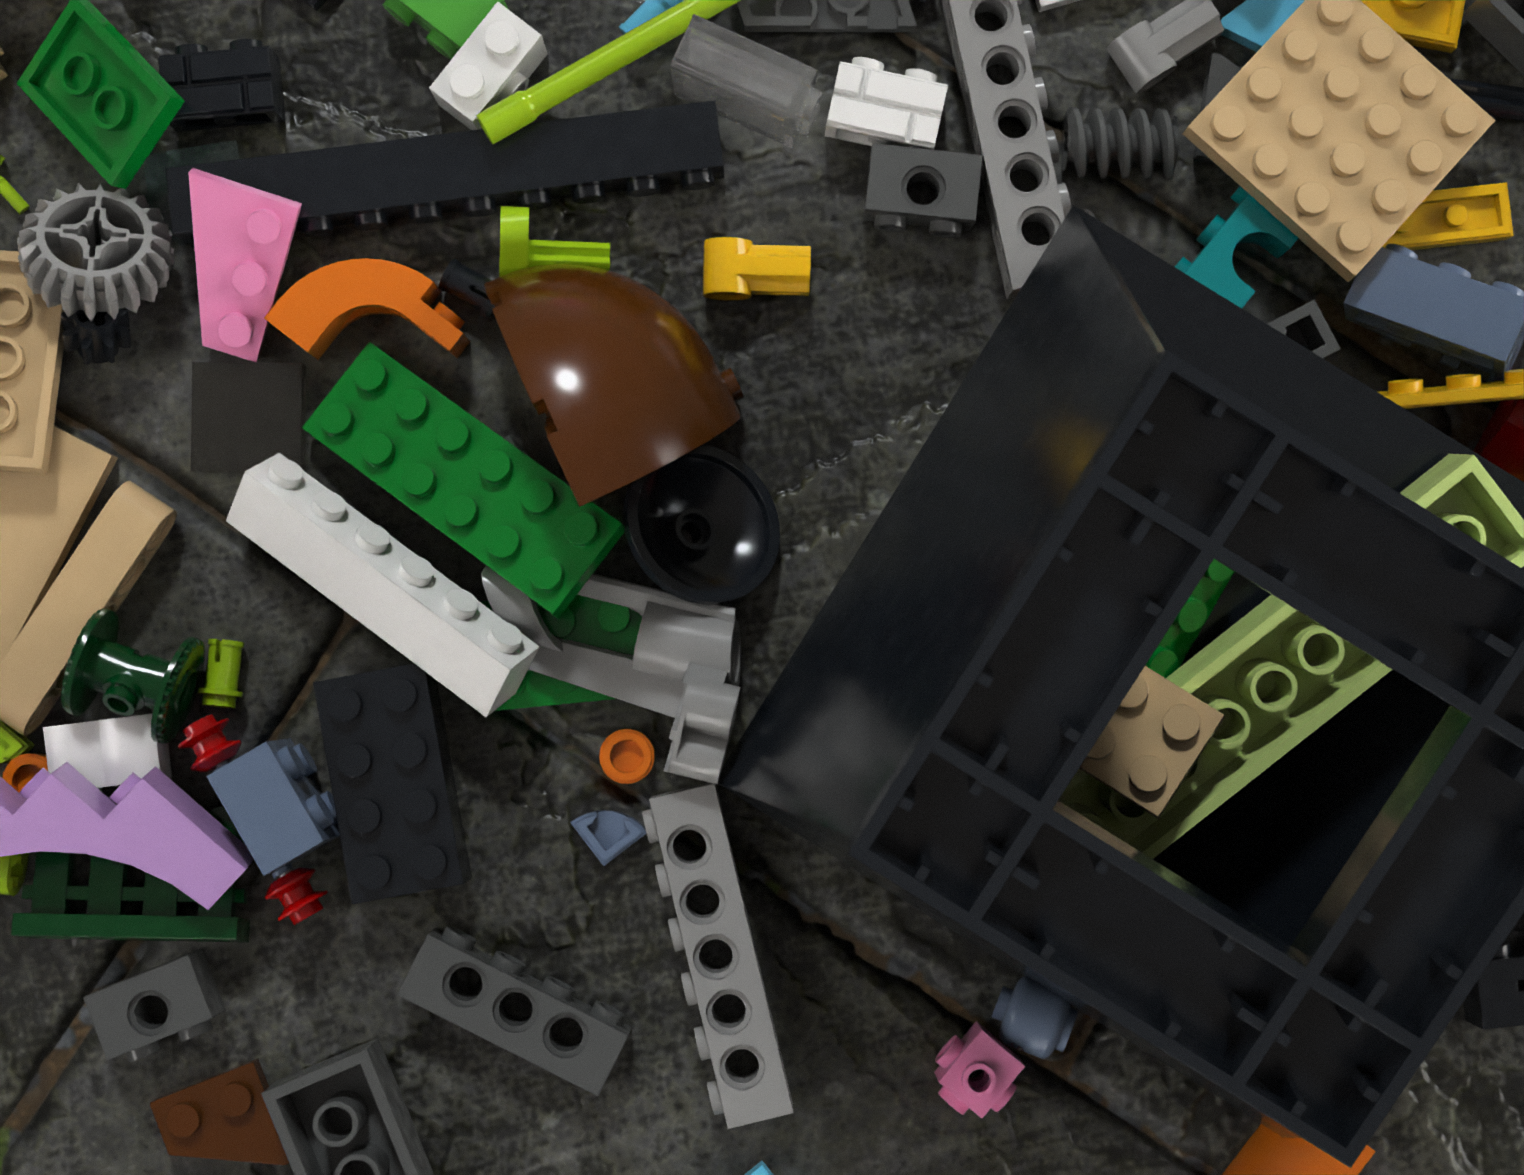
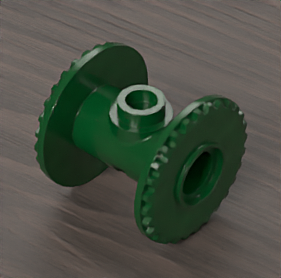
(131, 679)

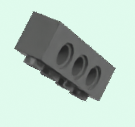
(434, 988)

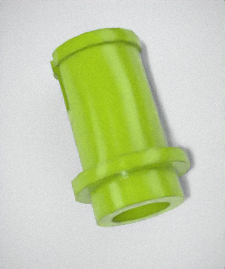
(222, 674)

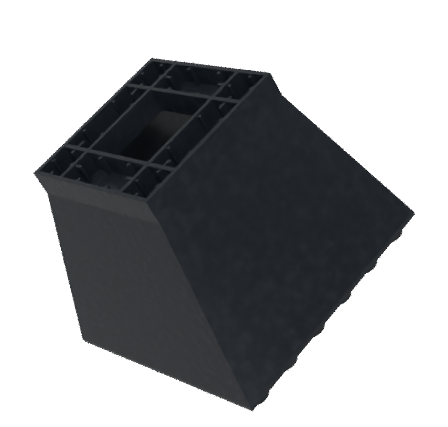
(1013, 596)

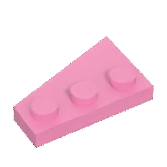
(239, 259)

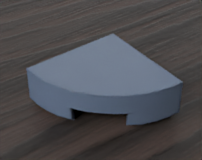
(608, 832)

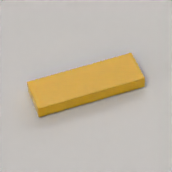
(1458, 218)

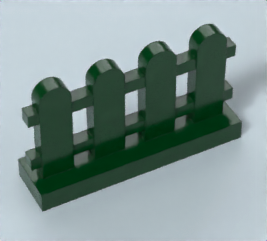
(106, 904)

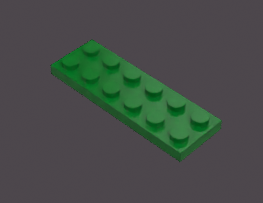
(464, 479)

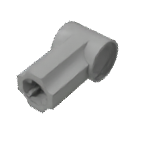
(1153, 49)

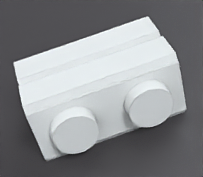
(885, 105)

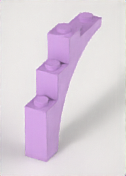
(149, 828)

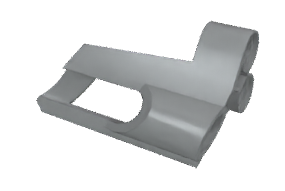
(680, 665)

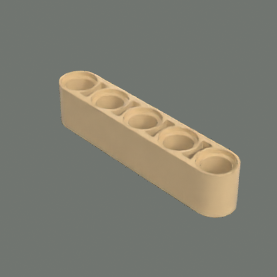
(92, 580)

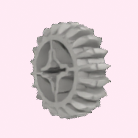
(122, 234)

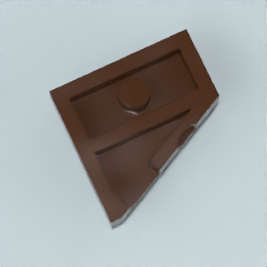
(221, 1118)

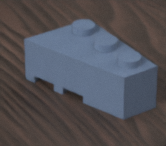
(1439, 310)

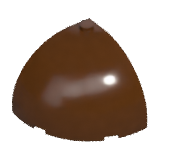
(611, 371)

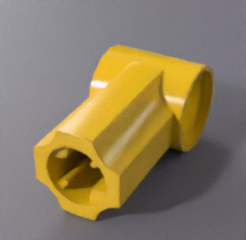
(738, 269)

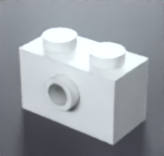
(489, 66)

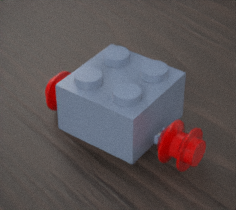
(271, 806)

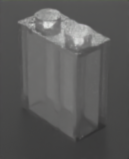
(746, 81)

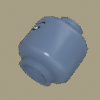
(1034, 1019)

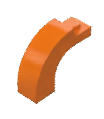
(347, 290)

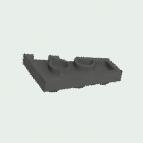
(826, 16)

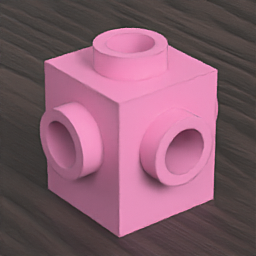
(977, 1051)

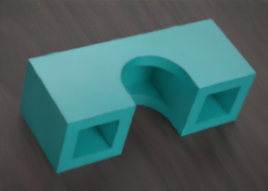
(1245, 224)

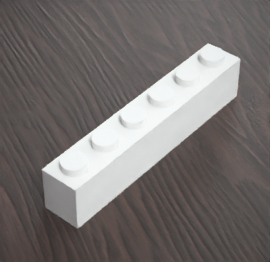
(382, 583)

